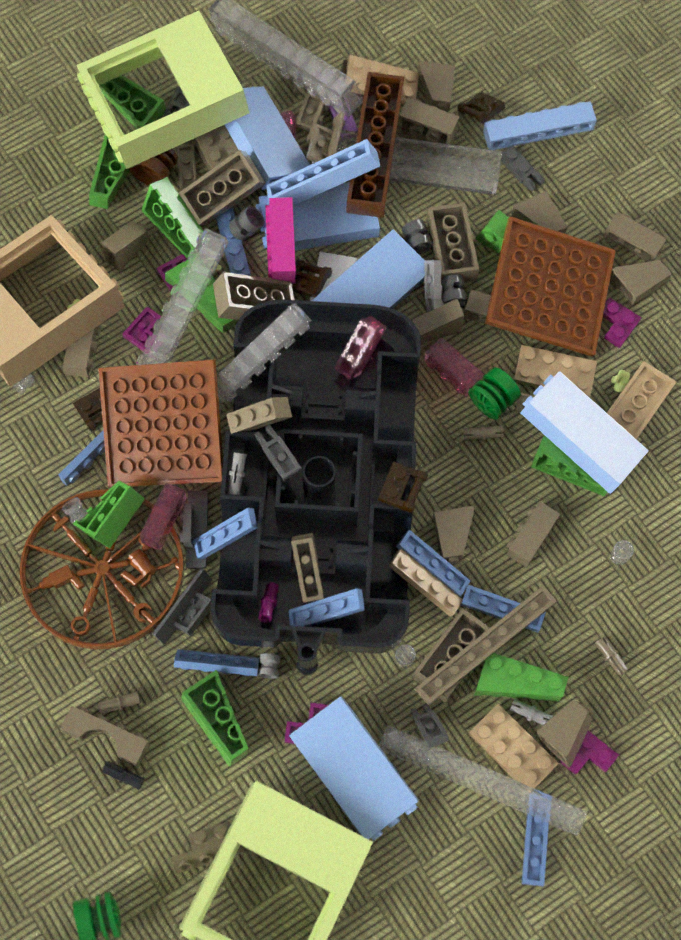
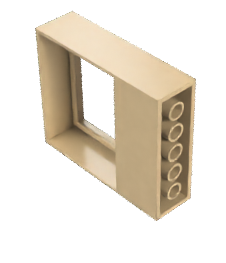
(22, 342)

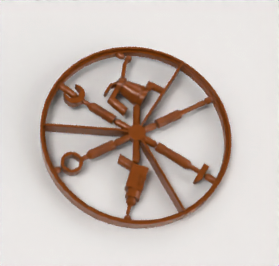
(64, 575)

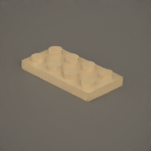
(359, 67)
(538, 364)
(641, 399)
(513, 747)

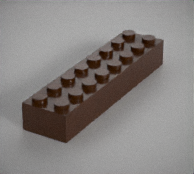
(379, 125)

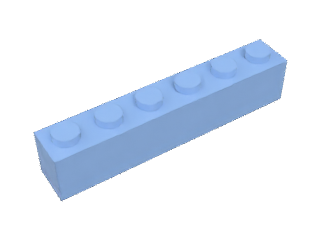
(539, 125)
(326, 173)

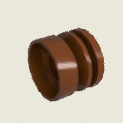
(155, 167)

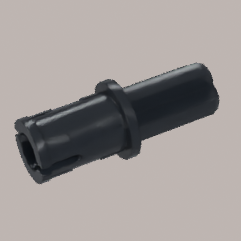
(123, 775)

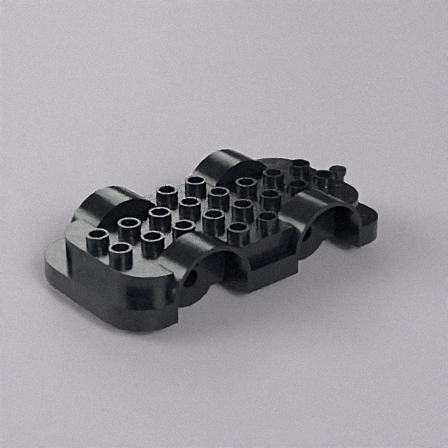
(345, 443)

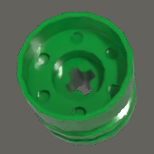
(494, 393)
(98, 918)

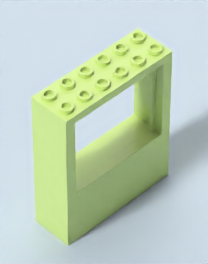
(200, 71)
(292, 839)

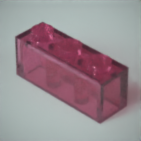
(360, 347)
(452, 366)
(163, 516)

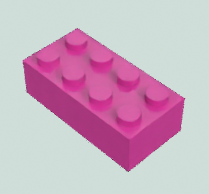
(280, 239)

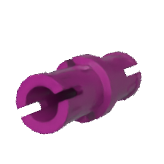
(268, 602)

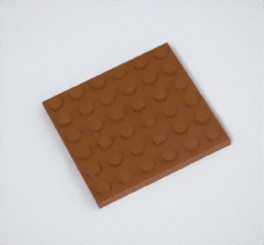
(550, 286)
(161, 423)

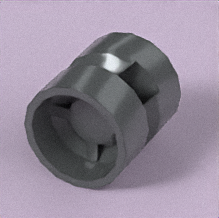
(246, 223)
(417, 236)
(453, 289)

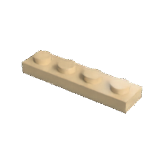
(425, 582)

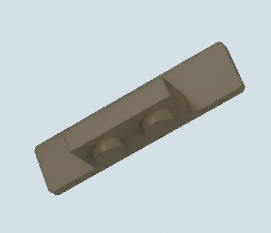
(311, 114)
(325, 141)
(204, 847)

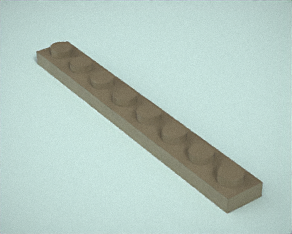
(485, 645)

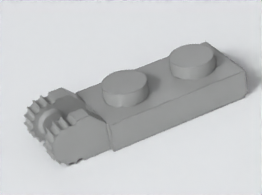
(433, 284)

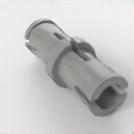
(236, 473)
(530, 712)

